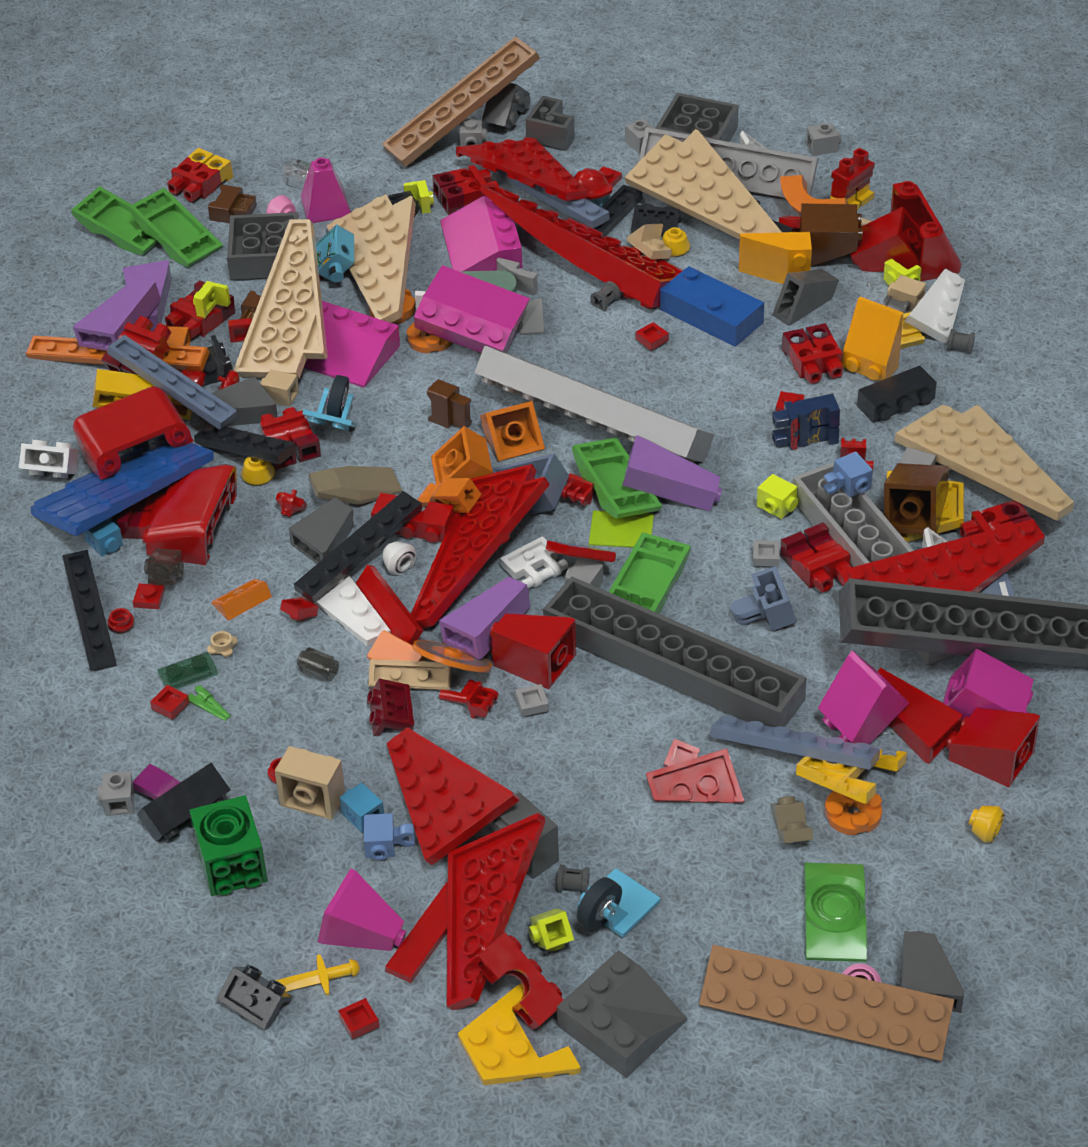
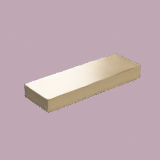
(415, 673)

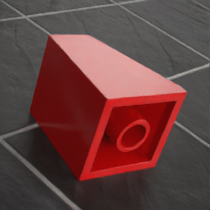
(888, 238)
(534, 646)
(995, 743)

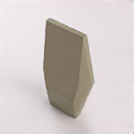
(354, 483)

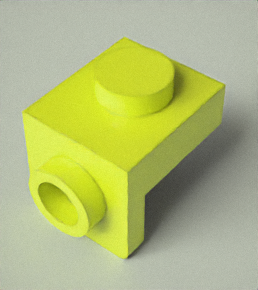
(421, 194)
(893, 270)
(209, 296)

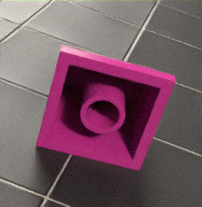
(987, 684)
(860, 702)

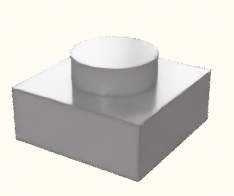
(766, 553)
(531, 700)

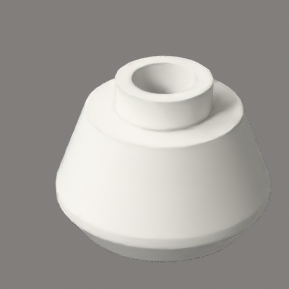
(398, 557)

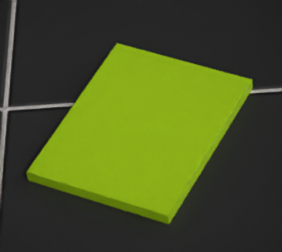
(618, 532)

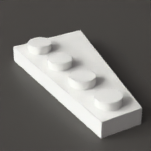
(938, 307)

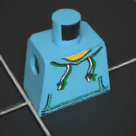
(335, 253)

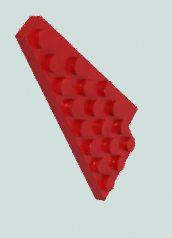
(476, 536)
(956, 564)

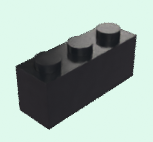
(896, 394)
(171, 809)

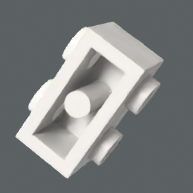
(41, 458)

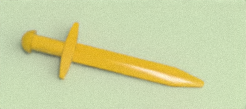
(321, 975)

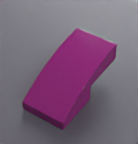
(154, 782)

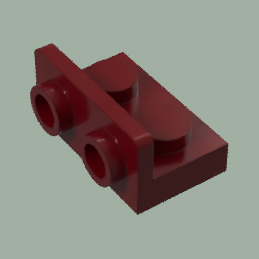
(390, 706)

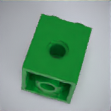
(229, 846)

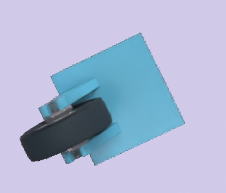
(337, 407)
(615, 903)

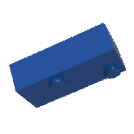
(712, 306)

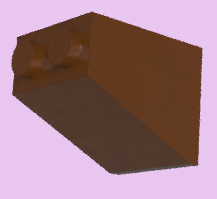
(832, 229)
(915, 497)

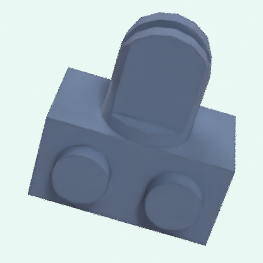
(768, 601)

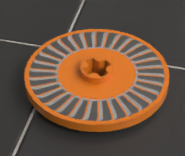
(450, 656)

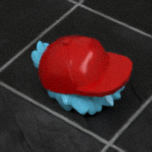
(596, 185)

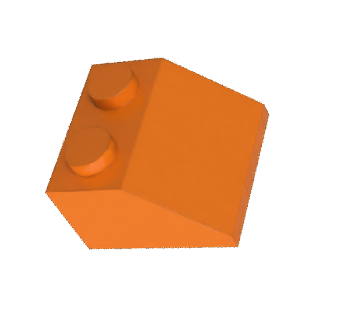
(512, 431)
(462, 457)

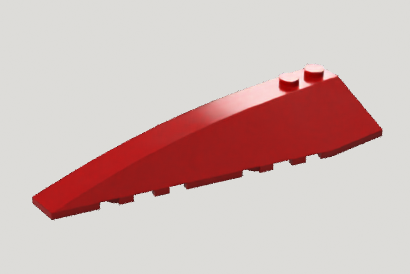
(587, 249)

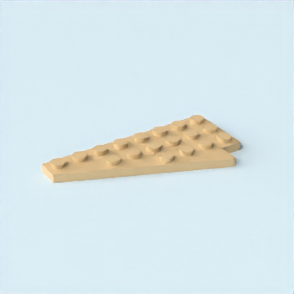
(700, 184)
(381, 252)
(290, 311)
(987, 454)

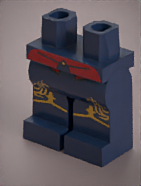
(807, 422)

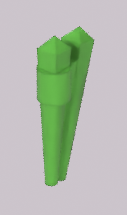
(205, 701)

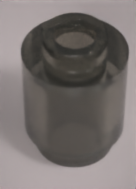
(317, 664)

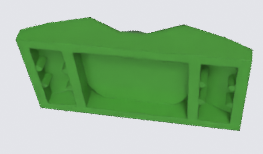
(110, 215)
(174, 228)
(605, 466)
(651, 571)
(835, 912)

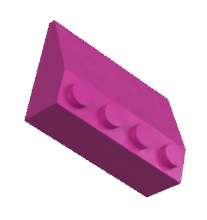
(480, 236)
(470, 311)
(355, 345)

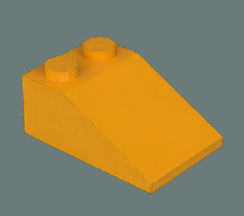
(774, 254)
(873, 340)

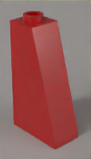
(924, 722)

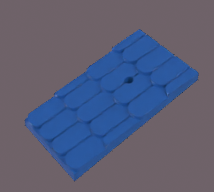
(141, 473)

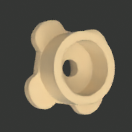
(220, 638)

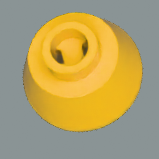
(677, 241)
(257, 471)
(987, 822)

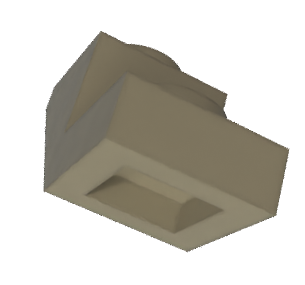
(791, 820)

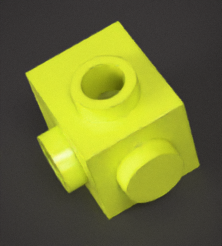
(777, 496)
(550, 929)

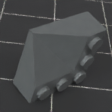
(710, 117)
(255, 243)
(620, 1014)

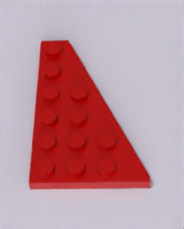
(527, 163)
(444, 794)
(481, 897)

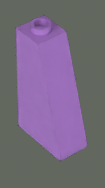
(156, 272)
(108, 320)
(670, 476)
(471, 624)

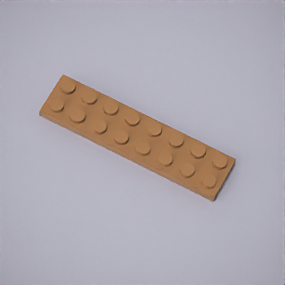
(460, 101)
(827, 1002)

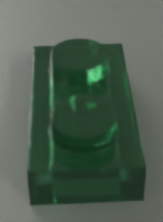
(188, 671)

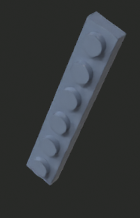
(580, 209)
(172, 382)
(803, 744)

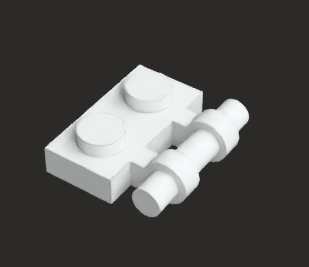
(531, 557)

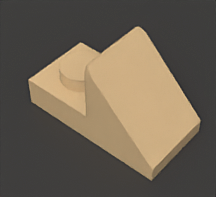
(648, 241)

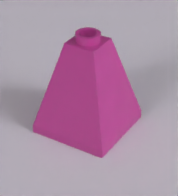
(323, 193)
(360, 918)

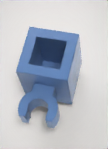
(850, 475)
(382, 836)

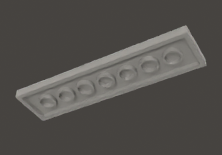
(754, 166)

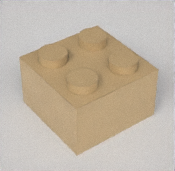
(310, 782)

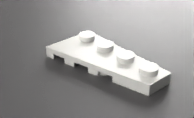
(352, 610)

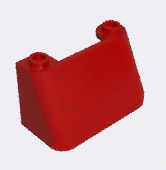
(936, 248)
(126, 424)
(191, 512)

